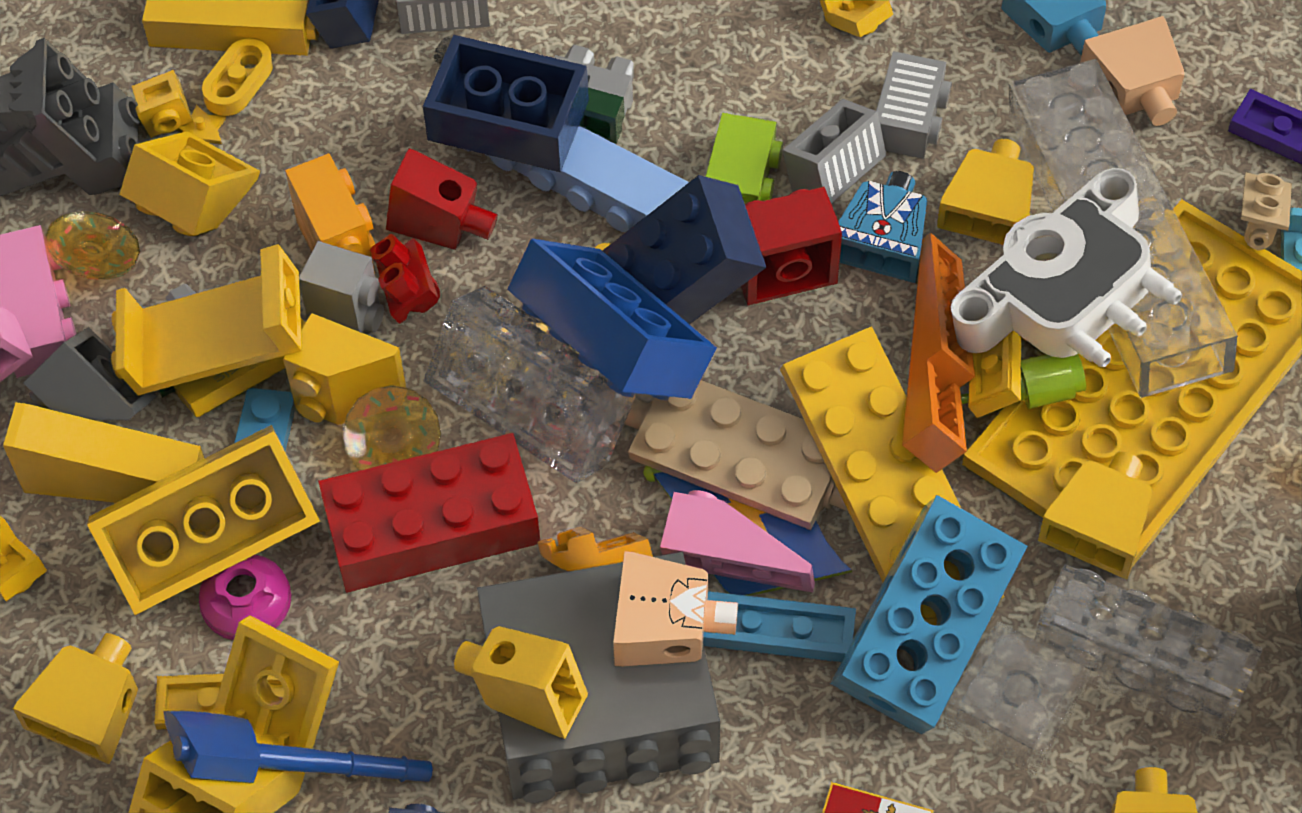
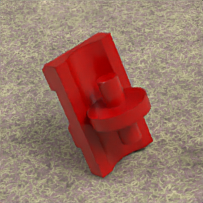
(404, 277)

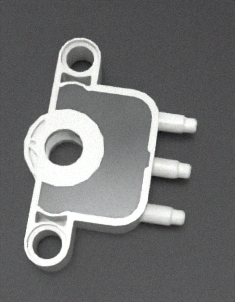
(1069, 301)

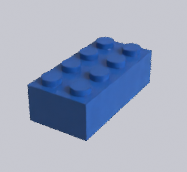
(611, 320)

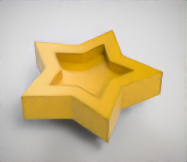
(204, 126)

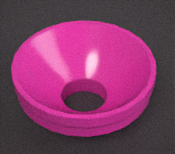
(266, 602)

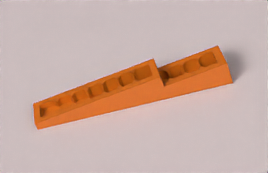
(937, 362)

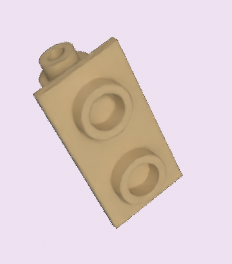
(1266, 207)

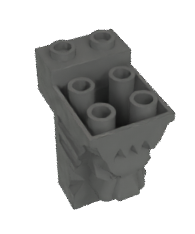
(62, 124)

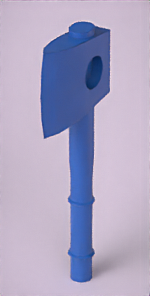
(227, 750)

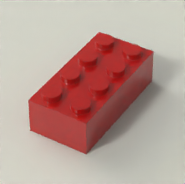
(430, 512)

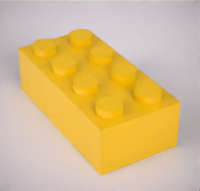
(202, 519)

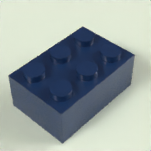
(506, 103)
(692, 247)

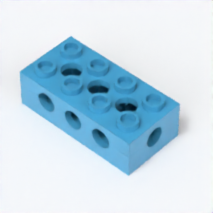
(962, 610)

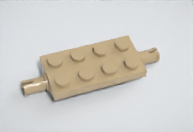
(736, 451)

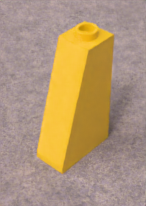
(223, 22)
(88, 458)

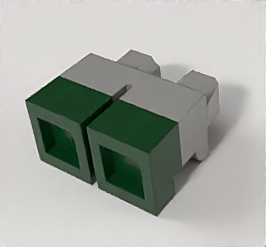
(608, 91)

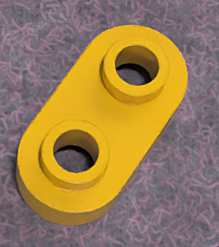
(234, 80)

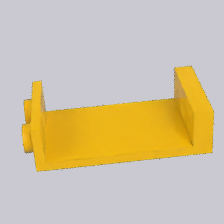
(209, 329)

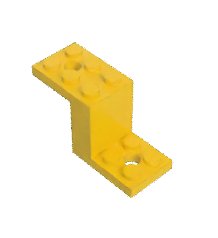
(246, 694)

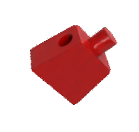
(435, 203)

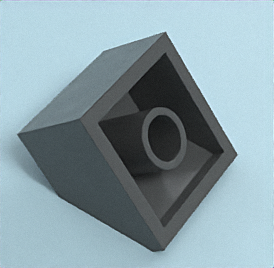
(83, 383)

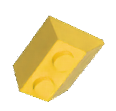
(186, 182)
(338, 369)

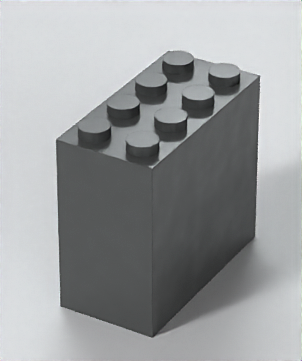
(634, 716)

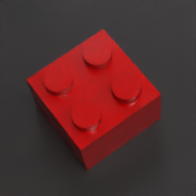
(797, 243)

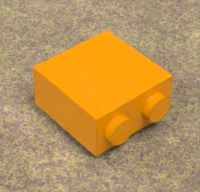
(326, 206)

